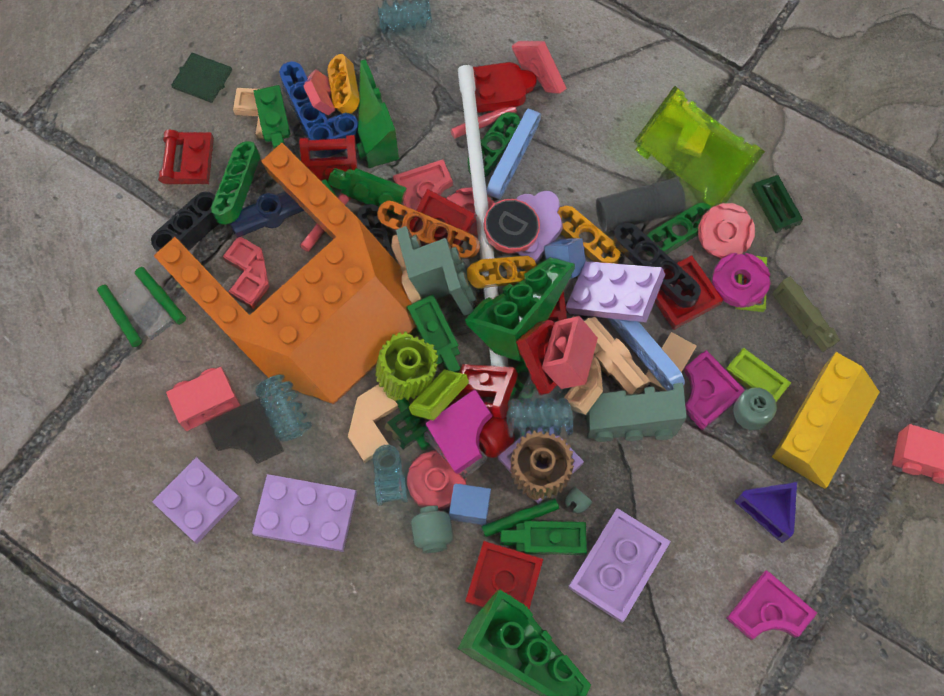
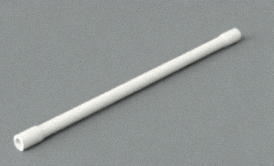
(468, 88)

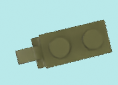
(805, 314)

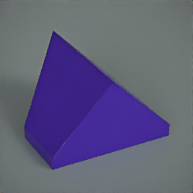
(772, 508)

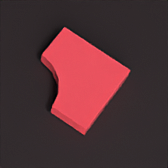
(537, 58)
(430, 176)

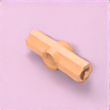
(617, 360)

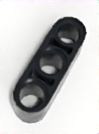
(190, 214)

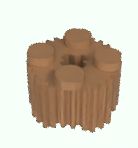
(546, 449)

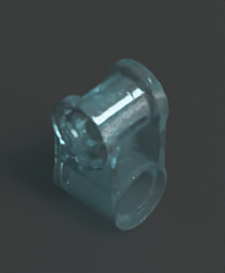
(389, 481)

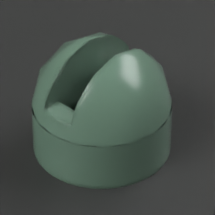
(580, 499)

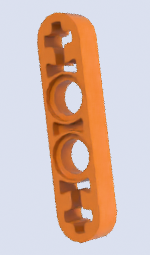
(429, 227)

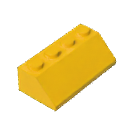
(827, 420)

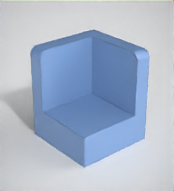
(568, 250)
(470, 504)

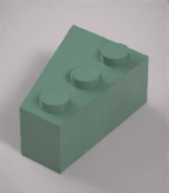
(637, 415)

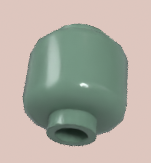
(754, 408)
(432, 530)

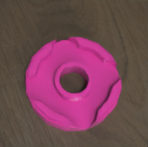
(738, 294)

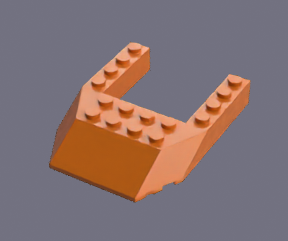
(327, 317)

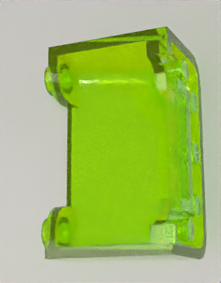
(697, 148)

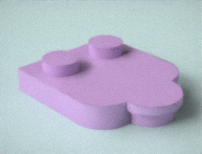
(546, 207)

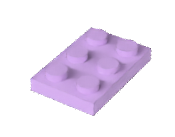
(615, 291)
(304, 513)
(619, 565)

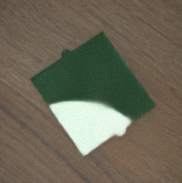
(201, 77)

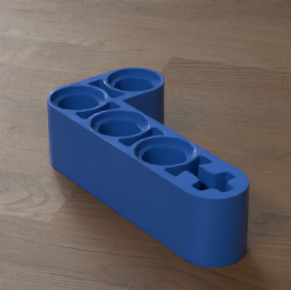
(321, 127)

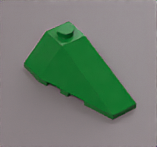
(375, 125)
(515, 311)
(517, 647)

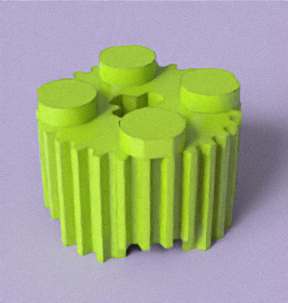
(405, 366)

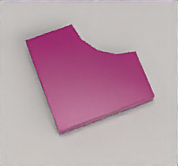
(711, 390)
(459, 430)
(771, 607)

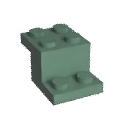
(436, 269)

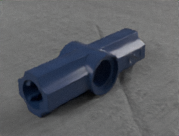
(255, 215)

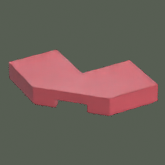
(319, 92)
(254, 279)

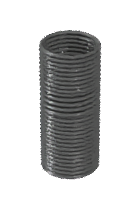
(635, 205)

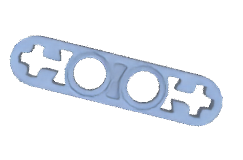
(513, 154)
(649, 352)

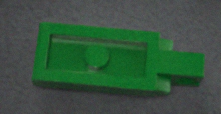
(272, 114)
(367, 187)
(436, 331)
(547, 538)

